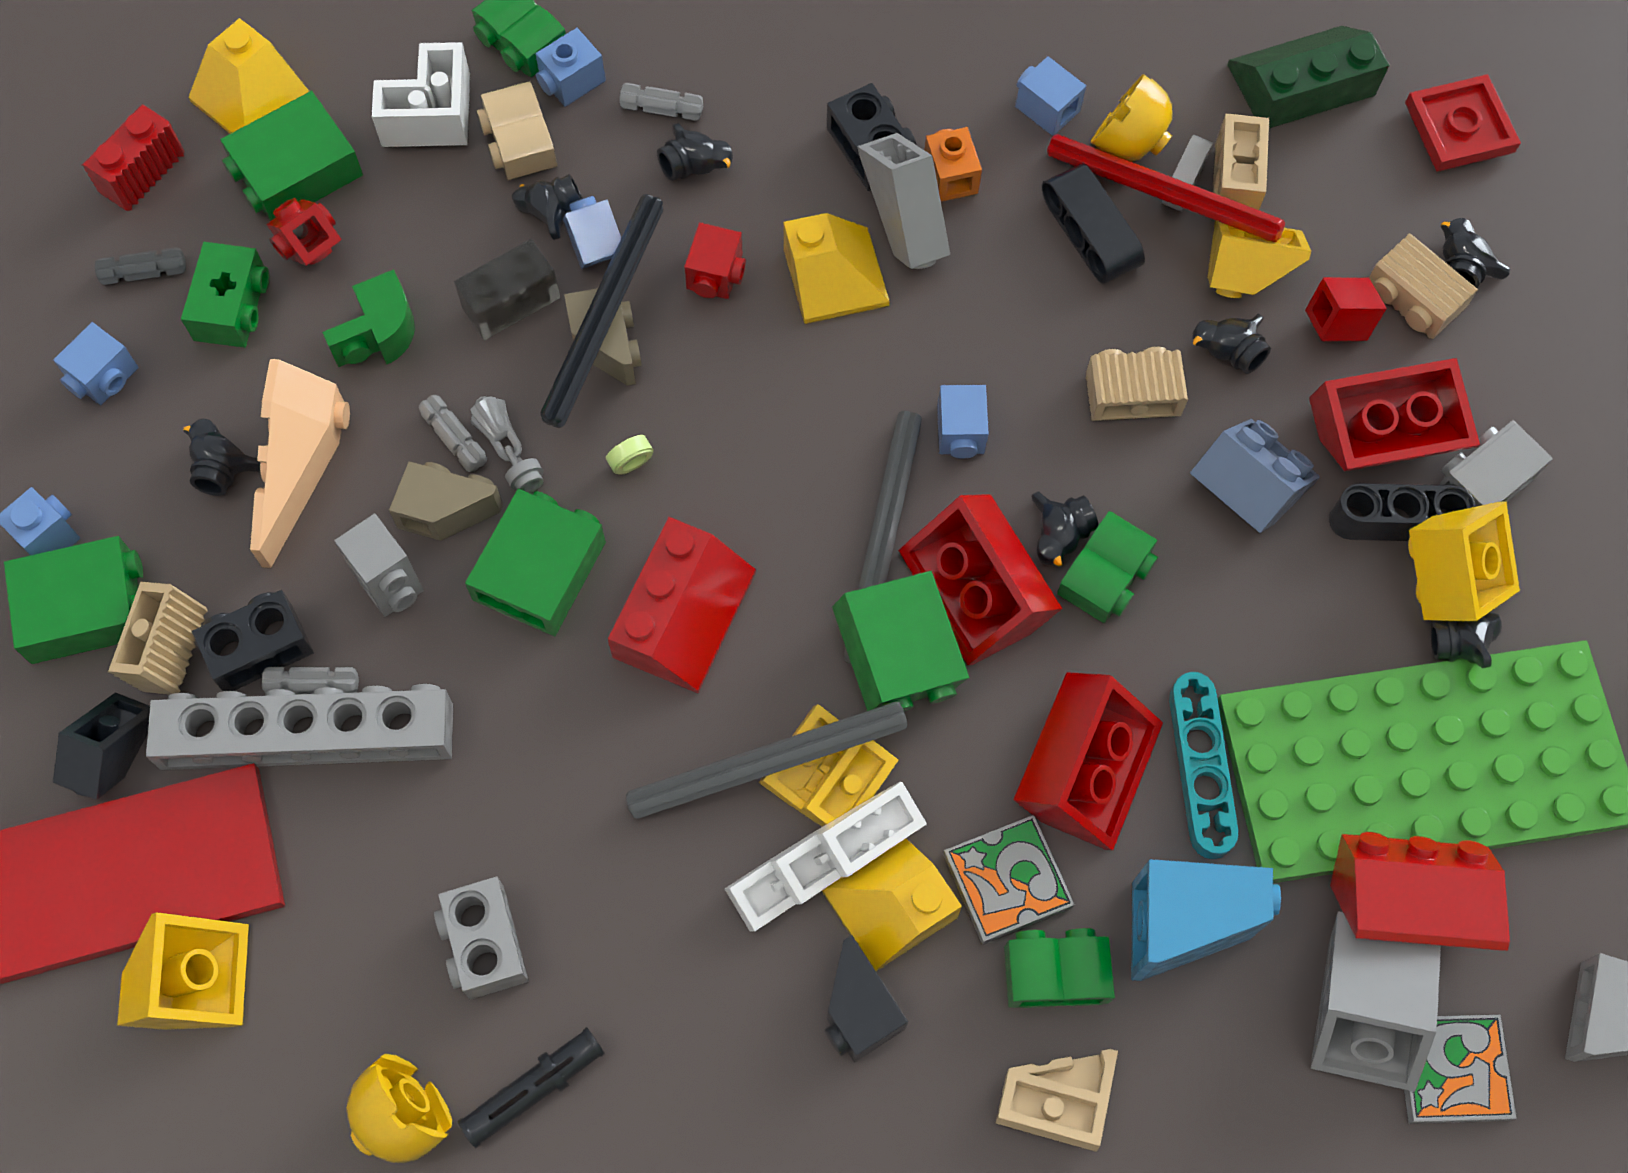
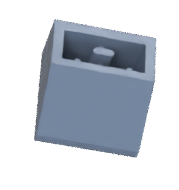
(1255, 473)

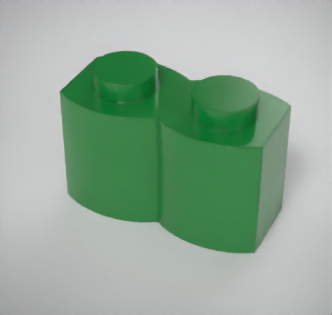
(516, 30)
(1108, 567)
(1058, 970)

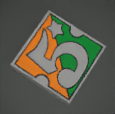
(1008, 879)
(1464, 1074)

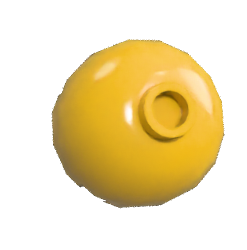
(1137, 122)
(393, 1112)

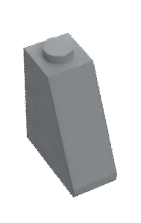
(907, 199)
(1600, 1010)

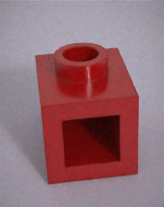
(714, 261)
(1345, 309)

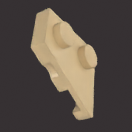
(1060, 1099)

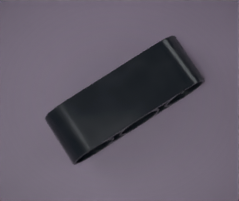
(1093, 223)
(1378, 505)

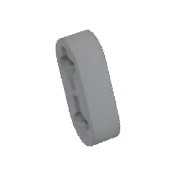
(1191, 163)

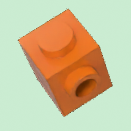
(954, 162)

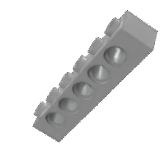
(175, 721)

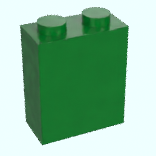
(290, 156)
(536, 561)
(71, 598)
(900, 642)

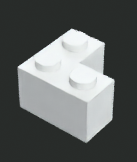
(428, 108)

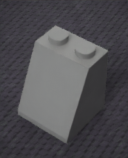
(1376, 1008)

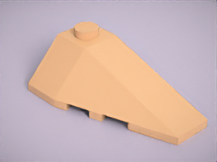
(303, 436)

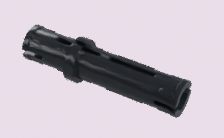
(479, 1123)

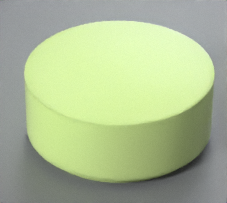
(629, 454)

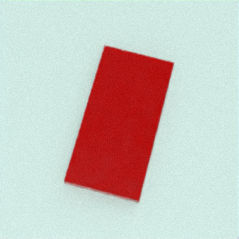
(97, 873)

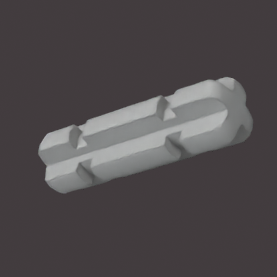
(661, 101)
(452, 433)
(307, 679)

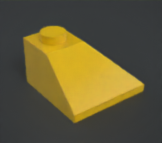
(243, 78)
(1250, 263)
(832, 267)
(893, 903)
(185, 974)

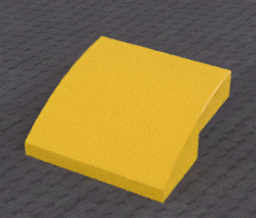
(832, 783)

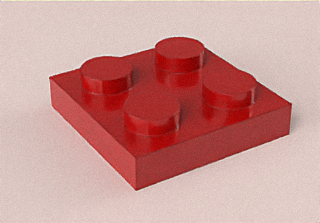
(1462, 122)

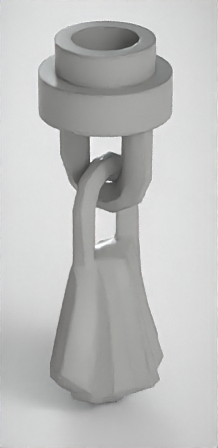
(492, 420)

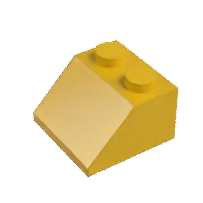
(1464, 562)

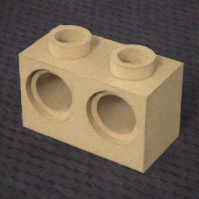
(1242, 159)

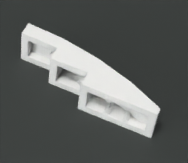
(825, 856)

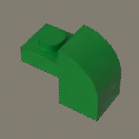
(383, 327)

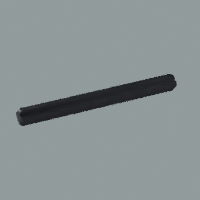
(601, 311)

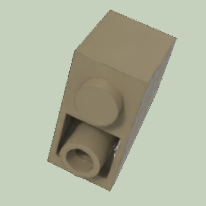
(616, 354)
(442, 503)

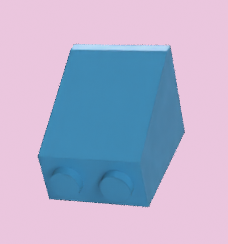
(1195, 911)

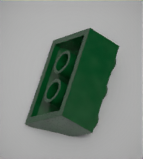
(1310, 74)

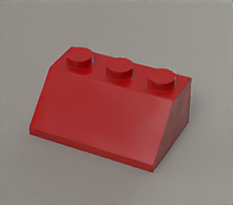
(1394, 415)
(982, 576)
(681, 606)
(1089, 759)
(1422, 891)

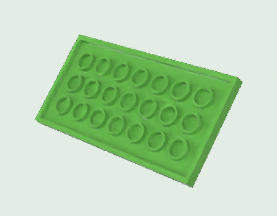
(1427, 754)

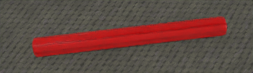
(1167, 188)

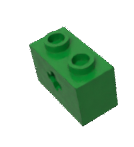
(225, 295)

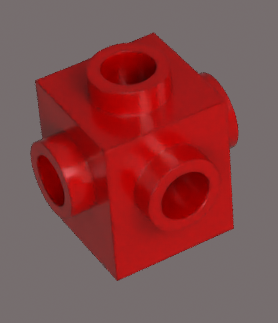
(317, 233)

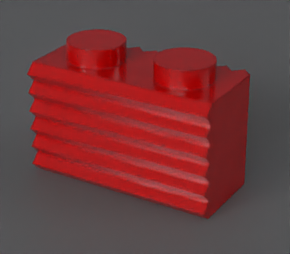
(134, 157)

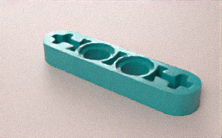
(1203, 764)

